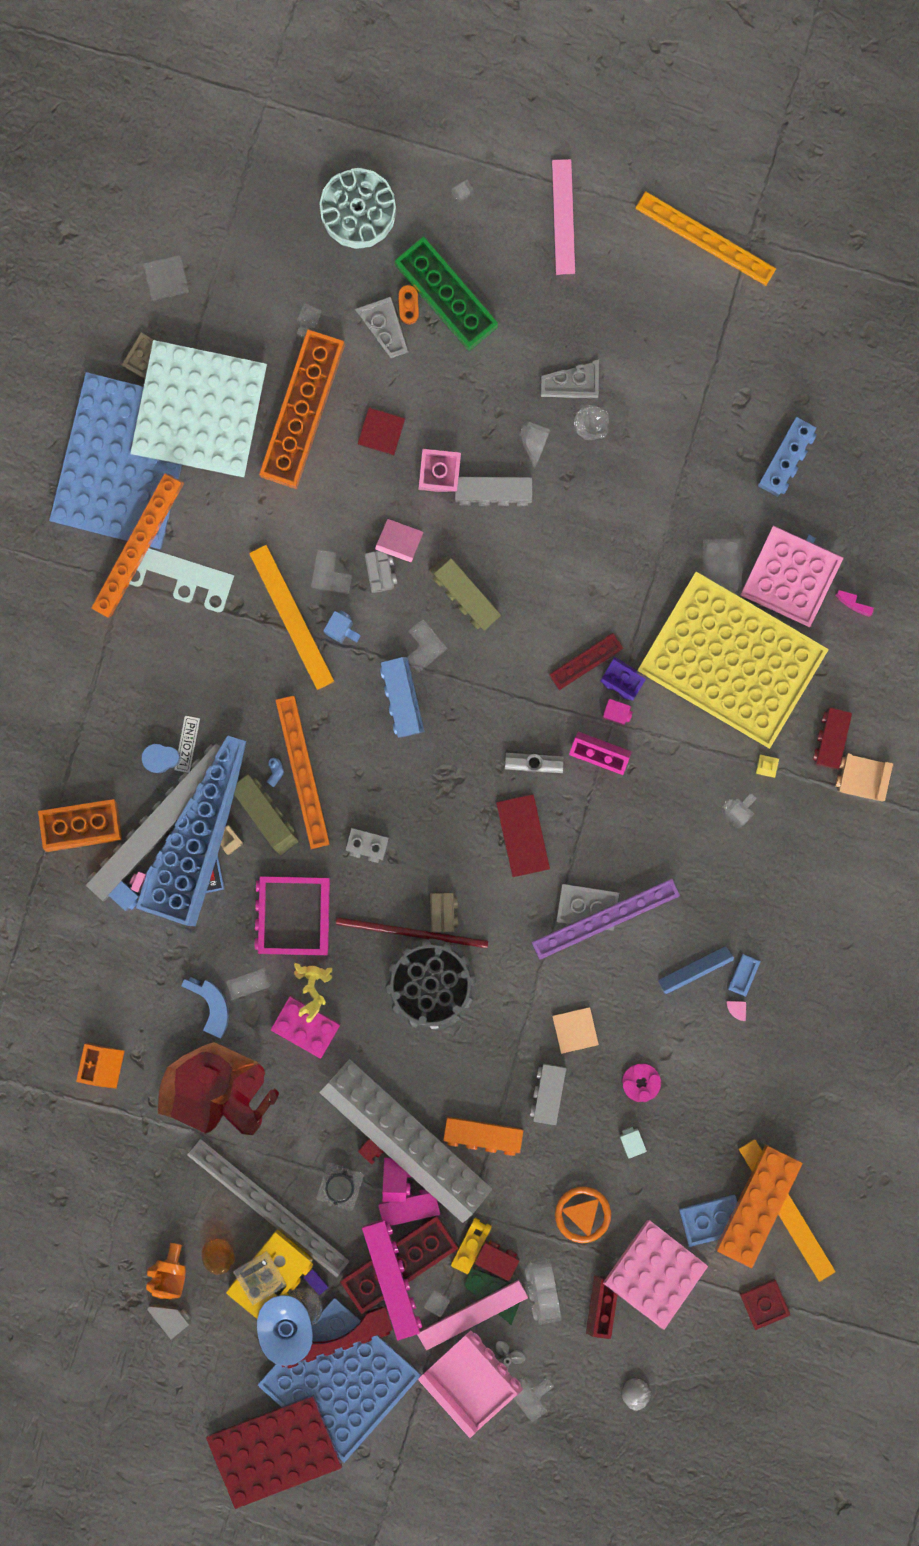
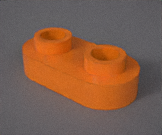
(408, 305)

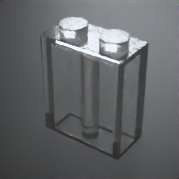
(249, 983)

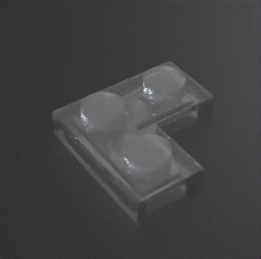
(325, 577)
(429, 649)

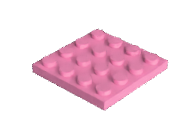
(791, 576)
(655, 1274)

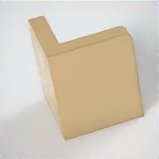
(230, 840)

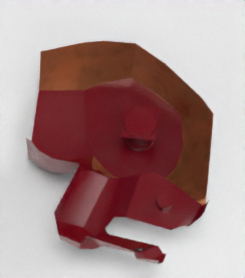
(214, 1085)

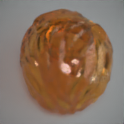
(217, 1256)

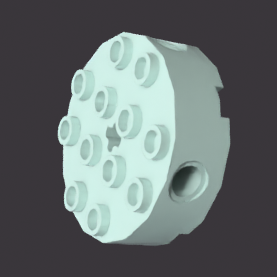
(356, 189)

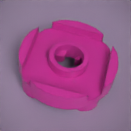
(638, 1072)

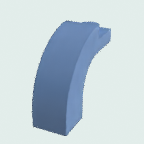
(217, 1004)

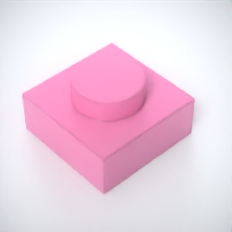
(137, 881)

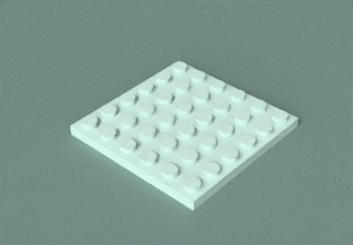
(198, 408)

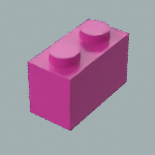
(395, 1182)

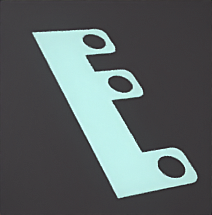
(188, 574)

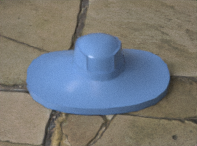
(284, 1330)

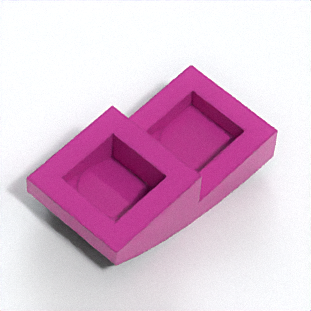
(849, 600)

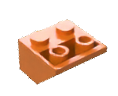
(100, 1066)

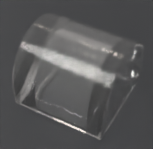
(462, 191)

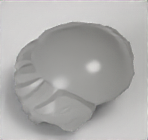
(636, 1394)

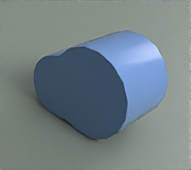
(160, 758)

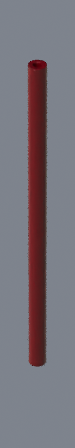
(411, 932)

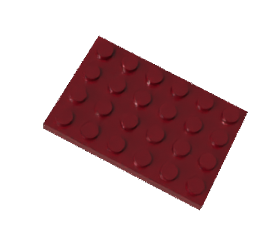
(274, 1451)

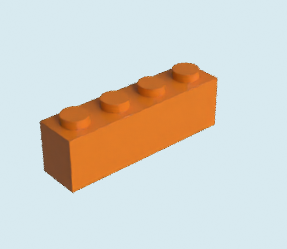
(482, 1134)

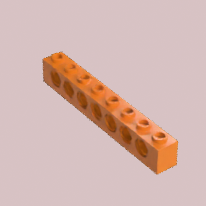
(137, 545)

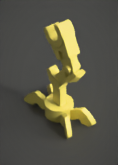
(312, 973)

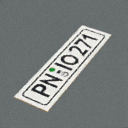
(187, 743)

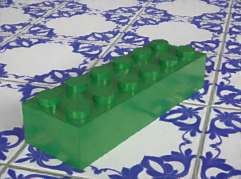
(446, 294)

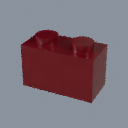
(497, 1260)

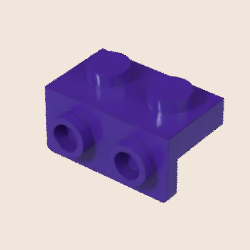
(623, 679)

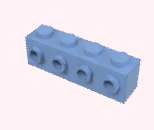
(788, 454)
(402, 697)

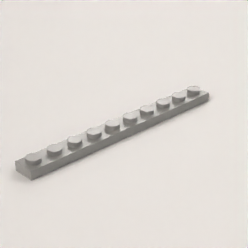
(268, 1208)

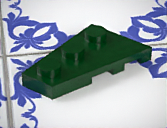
(484, 1284)

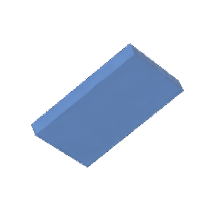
(707, 1220)

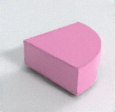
(737, 1009)

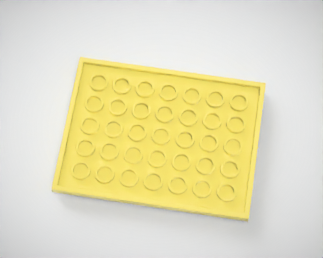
(732, 660)

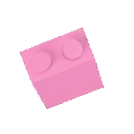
(439, 470)

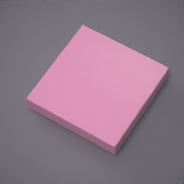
(399, 540)

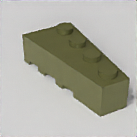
(464, 592)
(265, 815)

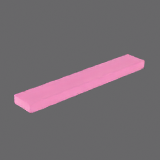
(563, 217)
(472, 1314)

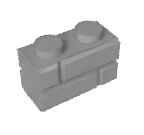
(379, 571)

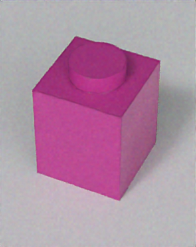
(617, 712)

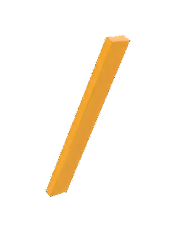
(705, 238)
(291, 617)
(794, 1223)

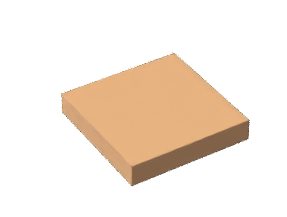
(575, 1030)

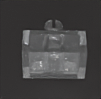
(530, 1398)

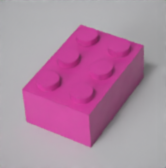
(309, 1036)

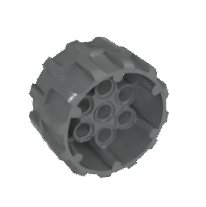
(423, 991)

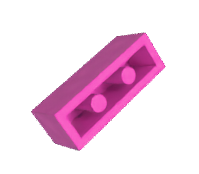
(600, 753)
(415, 1208)

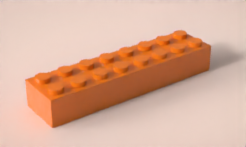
(302, 409)

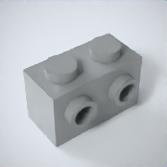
(367, 844)

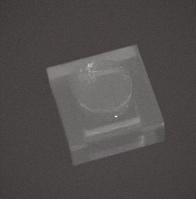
(437, 1303)

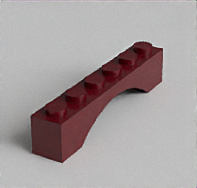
(374, 1323)

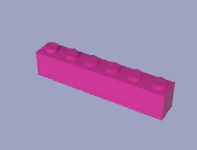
(391, 1280)

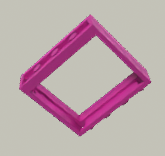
(324, 921)

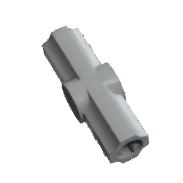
(520, 762)

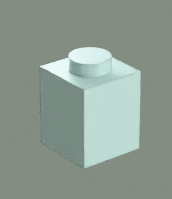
(632, 1142)

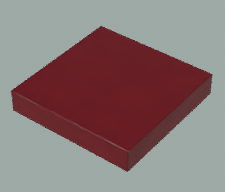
(381, 431)
(765, 1304)

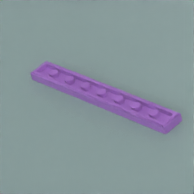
(605, 919)

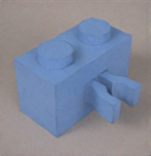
(339, 627)

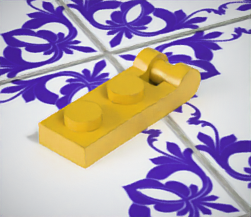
(470, 1246)

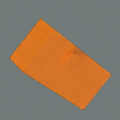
(80, 825)

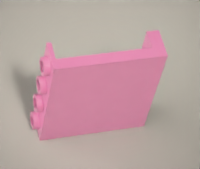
(470, 1383)

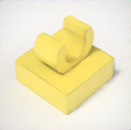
(767, 766)

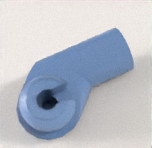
(277, 771)

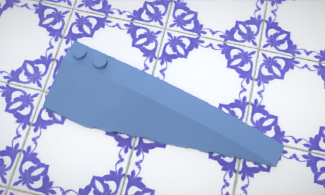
(184, 866)

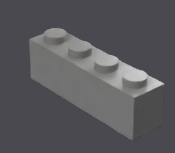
(494, 490)

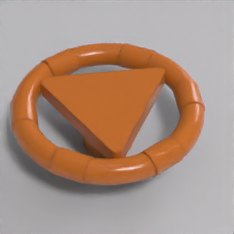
(583, 1214)

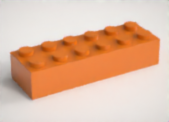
(758, 1206)

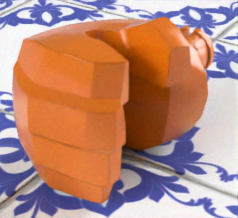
(167, 1275)

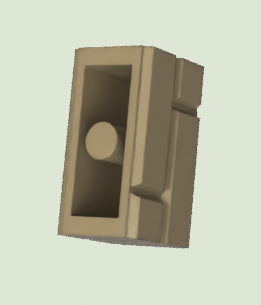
(443, 912)

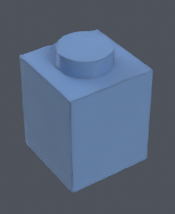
(124, 896)

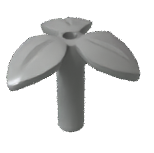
(515, 1356)

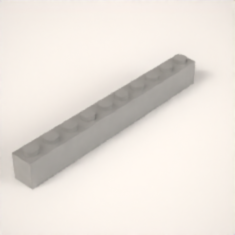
(151, 829)

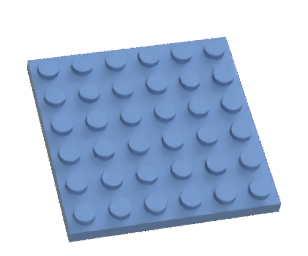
(350, 1386)

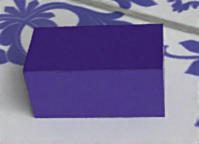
(316, 1281)

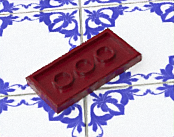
(523, 835)

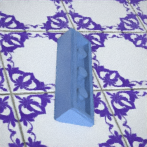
(695, 970)

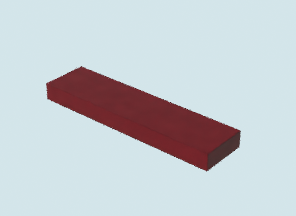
(586, 661)

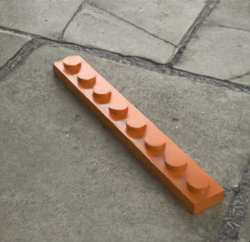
(302, 772)

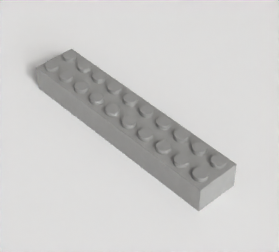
(406, 1141)

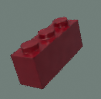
(832, 738)
(601, 1310)

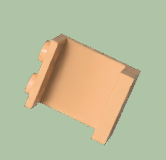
(864, 777)

